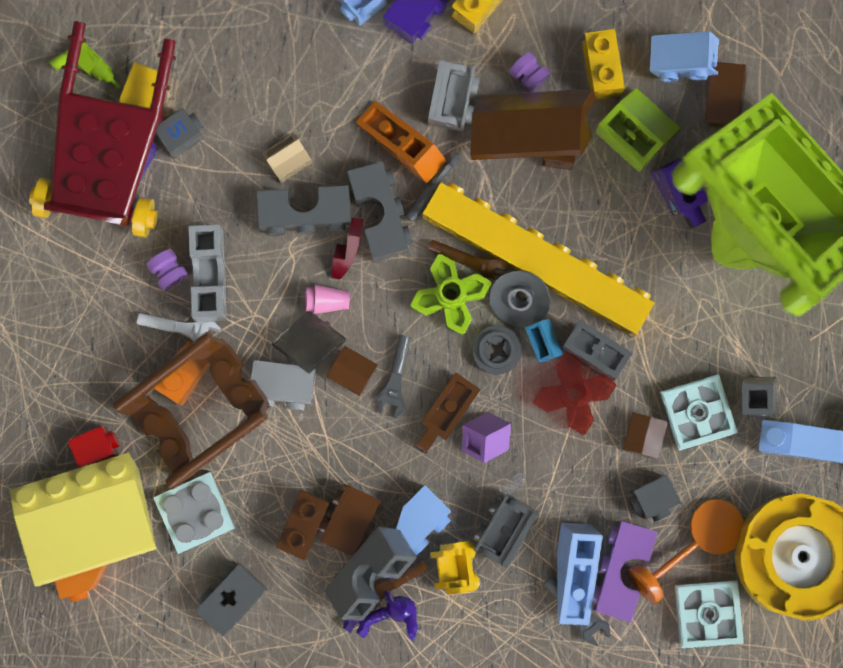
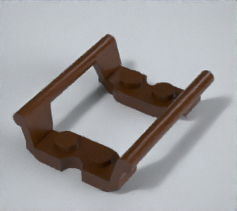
(159, 421)

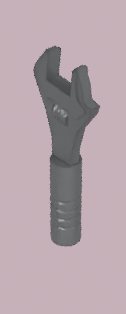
(426, 195)
(392, 393)
(586, 631)

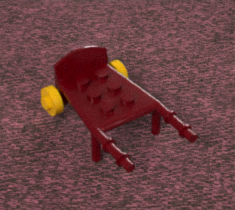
(102, 150)

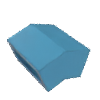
(549, 338)

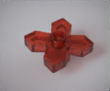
(590, 390)

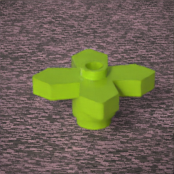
(467, 290)

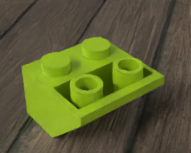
(637, 129)

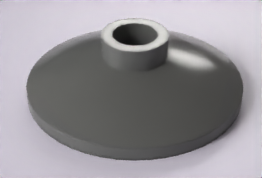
(517, 310)

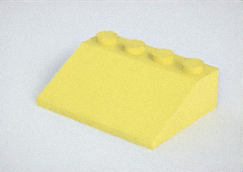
(83, 519)

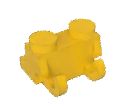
(456, 568)

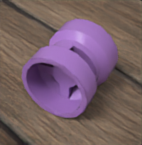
(529, 72)
(168, 271)

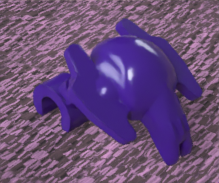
(398, 608)

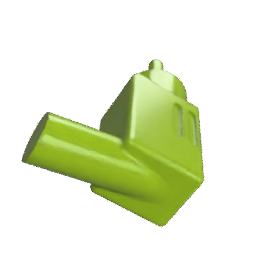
(90, 63)

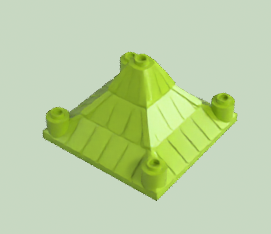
(772, 201)

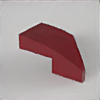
(345, 254)

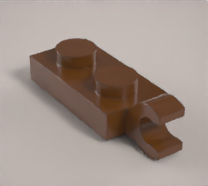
(447, 410)

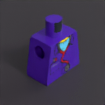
(673, 197)

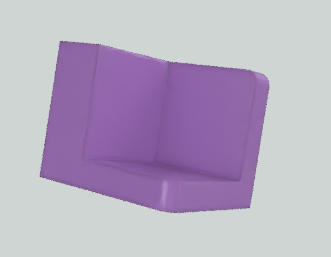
(486, 437)

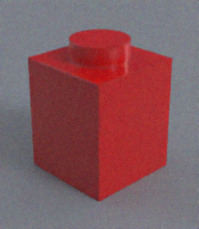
(94, 446)

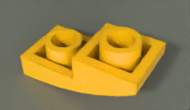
(138, 86)

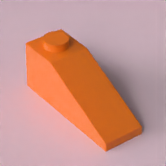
(402, 141)

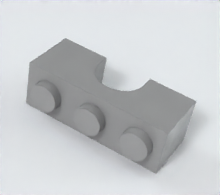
(209, 282)

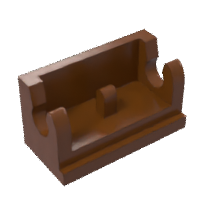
(725, 94)

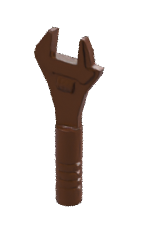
(484, 266)
(391, 584)

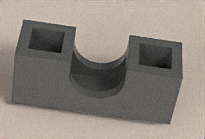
(373, 185)
(331, 212)
(383, 555)

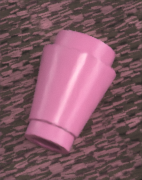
(325, 299)

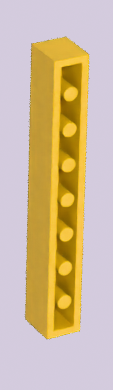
(527, 251)

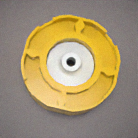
(769, 556)

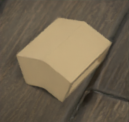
(287, 158)

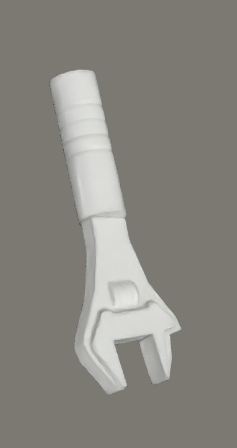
(189, 330)

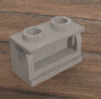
(452, 95)
(284, 383)

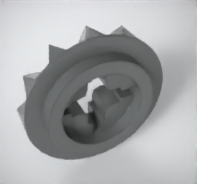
(511, 348)

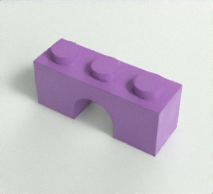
(627, 543)

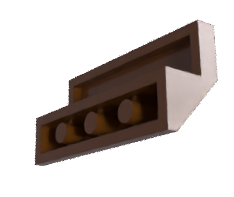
(531, 124)

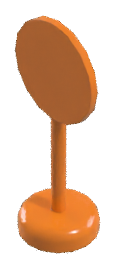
(714, 529)

